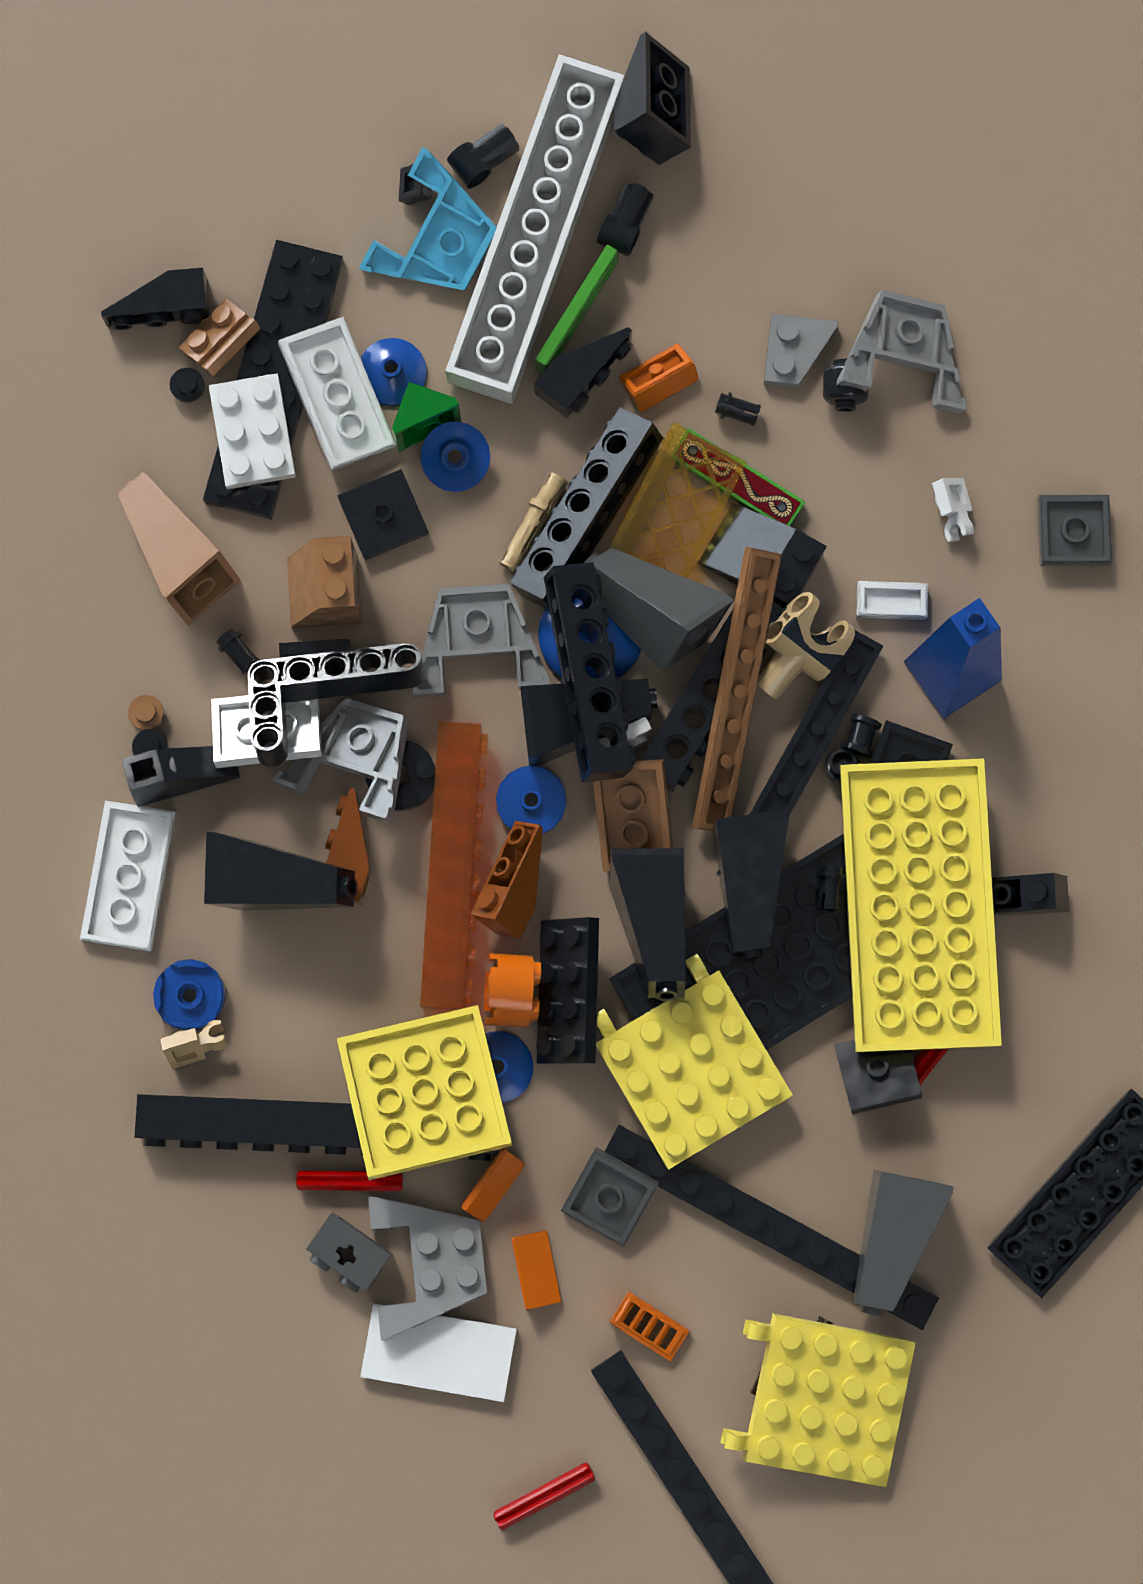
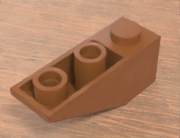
(349, 843)
(512, 884)

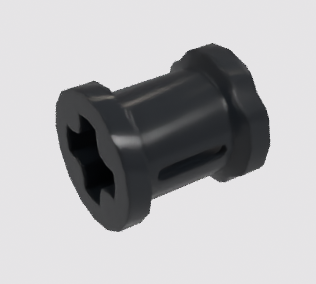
(861, 735)

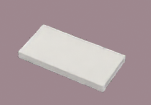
(336, 393)
(128, 876)
(443, 1356)

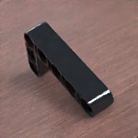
(320, 685)

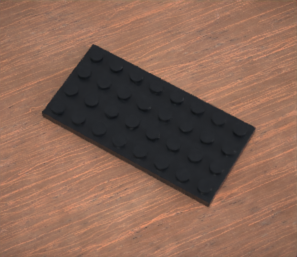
(799, 973)

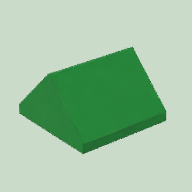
(421, 413)

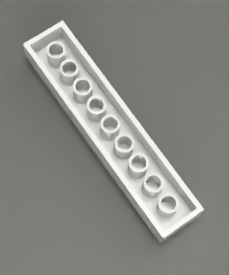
(534, 230)

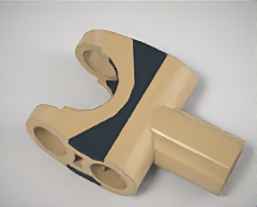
(799, 649)

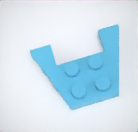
(450, 239)

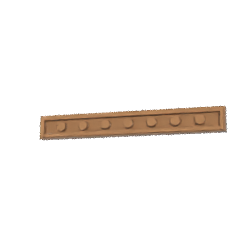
(737, 687)

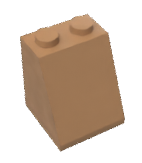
(324, 583)

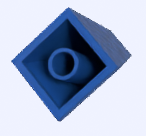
(959, 659)

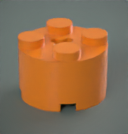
(510, 990)

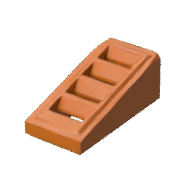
(623, 1310)

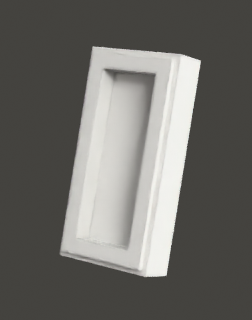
(891, 600)

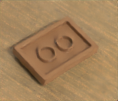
(633, 810)

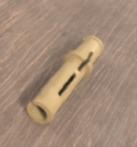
(534, 521)

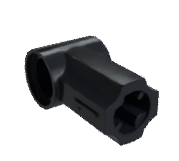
(476, 160)
(623, 226)

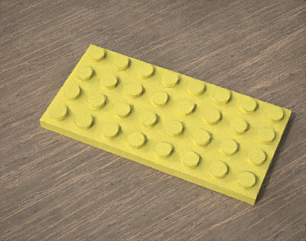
(920, 905)

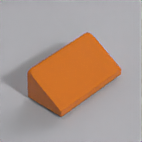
(659, 377)
(493, 1185)
(536, 1270)

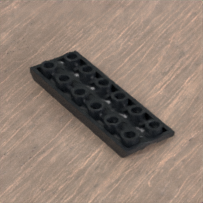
(1076, 1199)

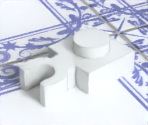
(635, 734)

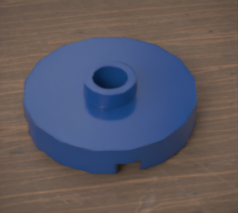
(533, 781)
(173, 984)

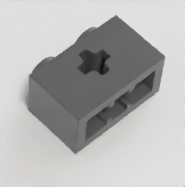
(369, 1254)

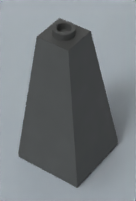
(657, 607)
(896, 1232)

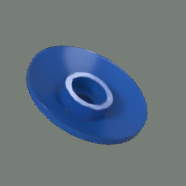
(391, 386)
(473, 461)
(516, 1060)

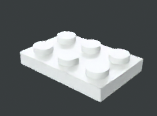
(252, 431)
(233, 738)

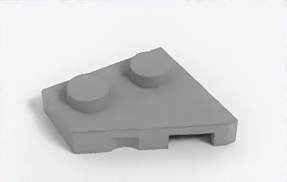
(794, 348)

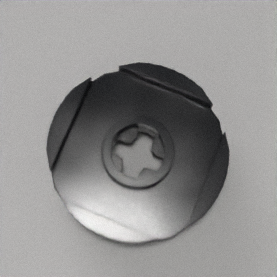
(422, 780)

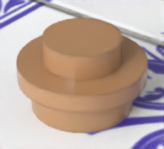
(145, 712)

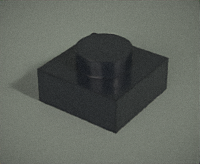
(410, 189)

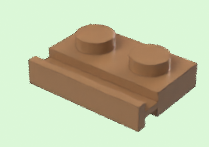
(219, 337)

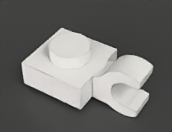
(954, 502)

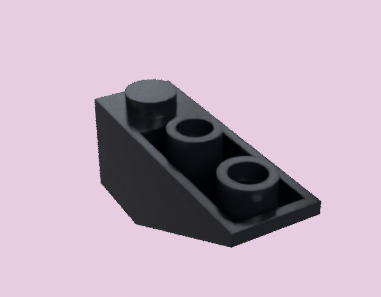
(167, 298)
(575, 373)
(173, 772)
(1030, 894)

